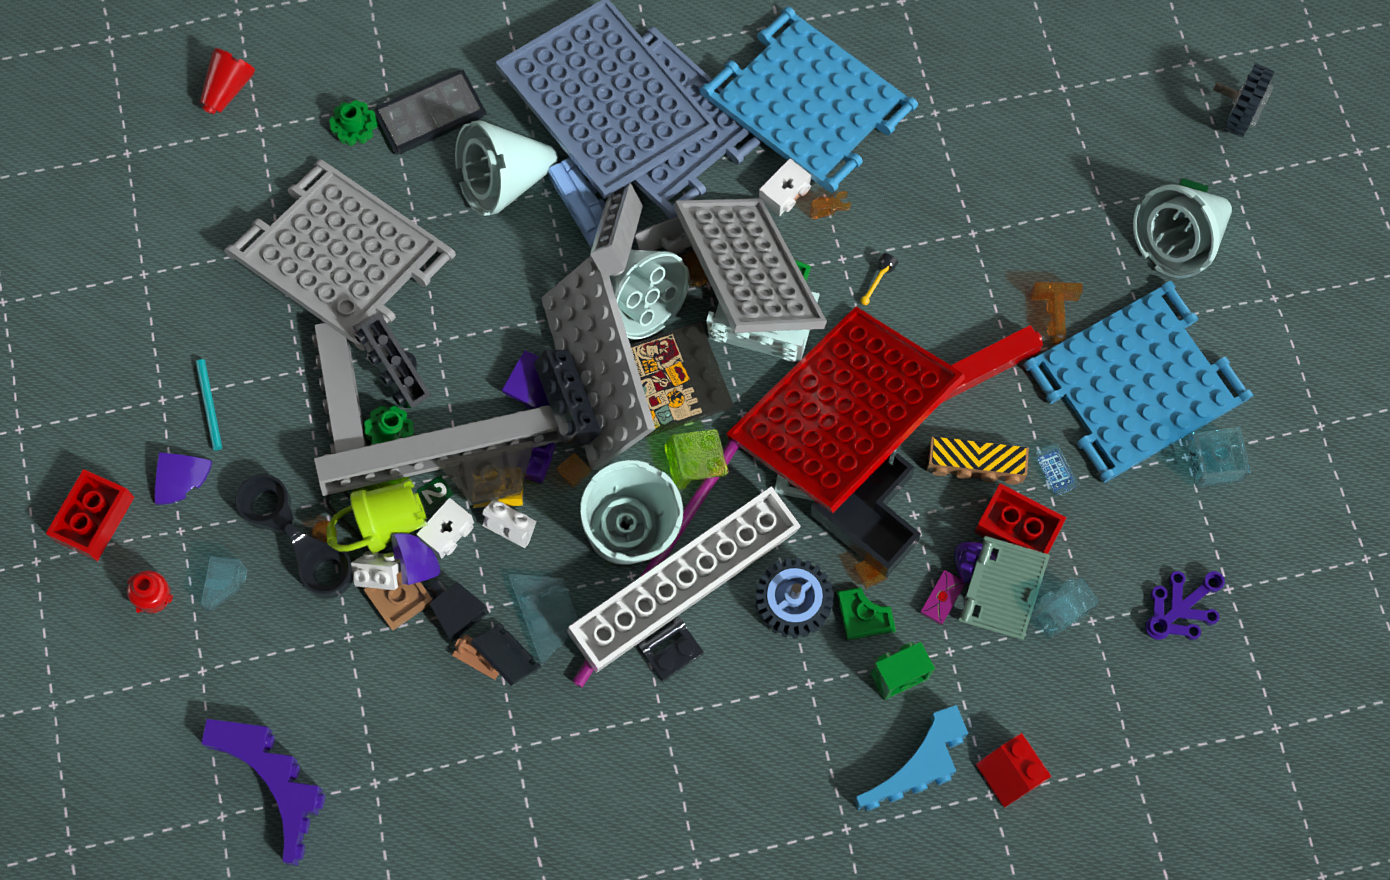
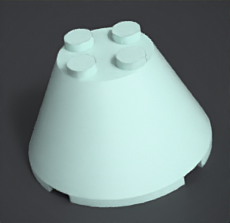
(650, 291)

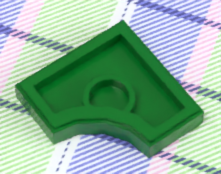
(862, 617)

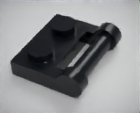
(674, 656)

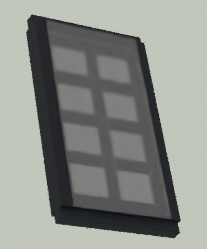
(429, 112)

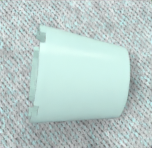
(639, 497)

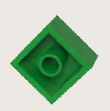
(902, 670)

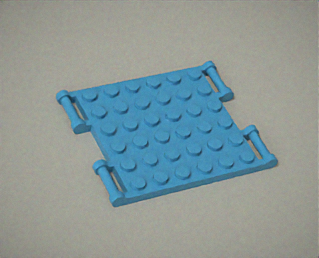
(808, 99)
(1137, 381)

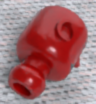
(149, 592)

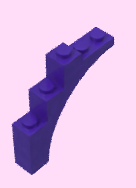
(294, 800)

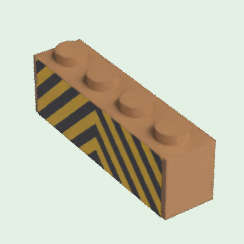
(977, 460)

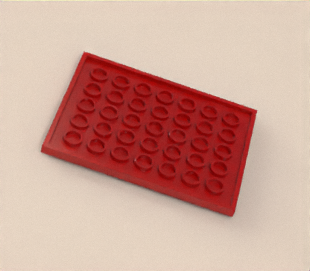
(845, 408)

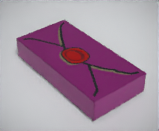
(942, 598)

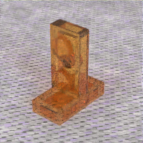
(1056, 294)

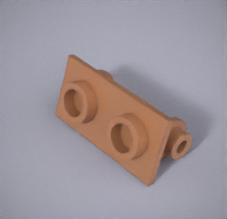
(468, 654)

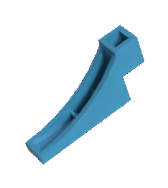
(928, 765)

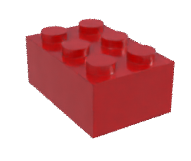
(90, 515)
(1020, 521)

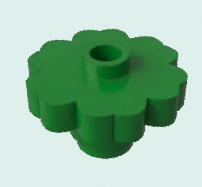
(353, 123)
(387, 425)

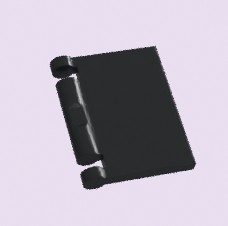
(505, 654)

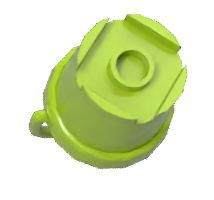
(379, 515)

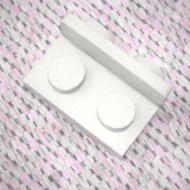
(508, 523)

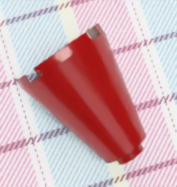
(223, 80)

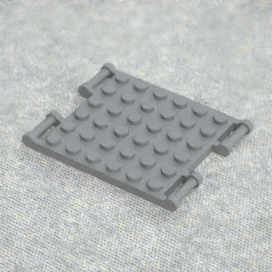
(339, 251)

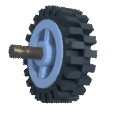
(794, 598)

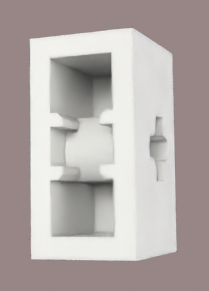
(785, 187)
(448, 516)

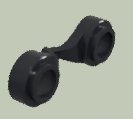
(308, 551)

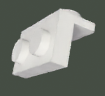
(376, 570)

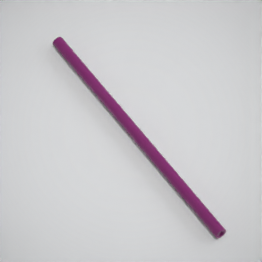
(688, 514)

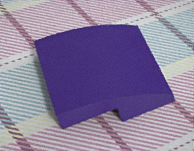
(525, 383)

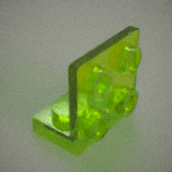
(695, 457)

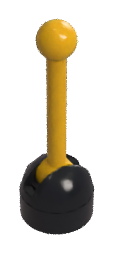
(886, 264)

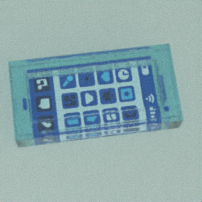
(1056, 469)

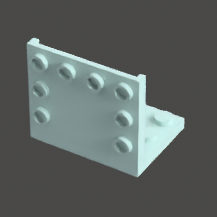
(783, 344)

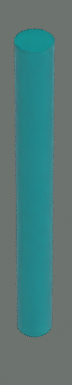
(208, 404)

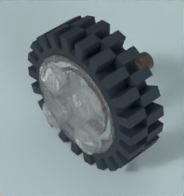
(1247, 100)

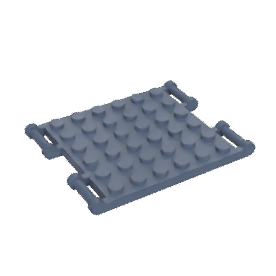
(683, 168)

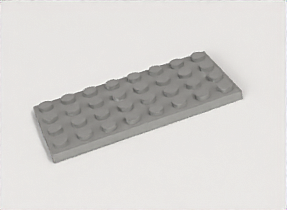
(749, 266)
(590, 325)

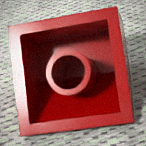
(1013, 770)

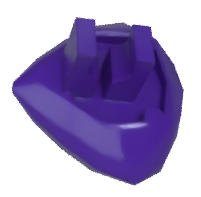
(965, 558)

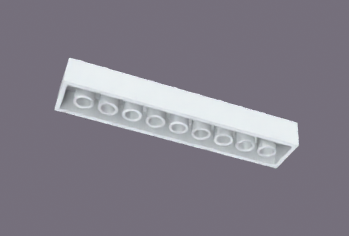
(683, 579)

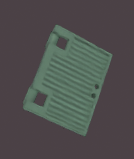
(1004, 587)

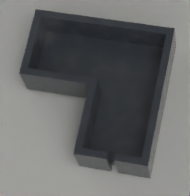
(868, 523)

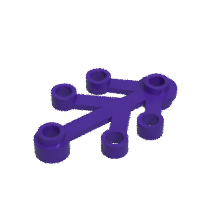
(1181, 609)

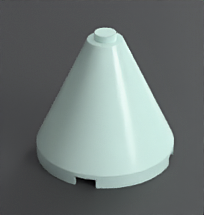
(498, 165)
(1180, 228)

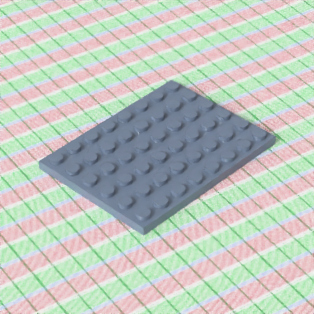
(605, 97)

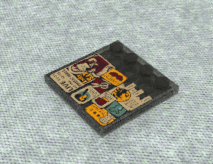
(680, 377)

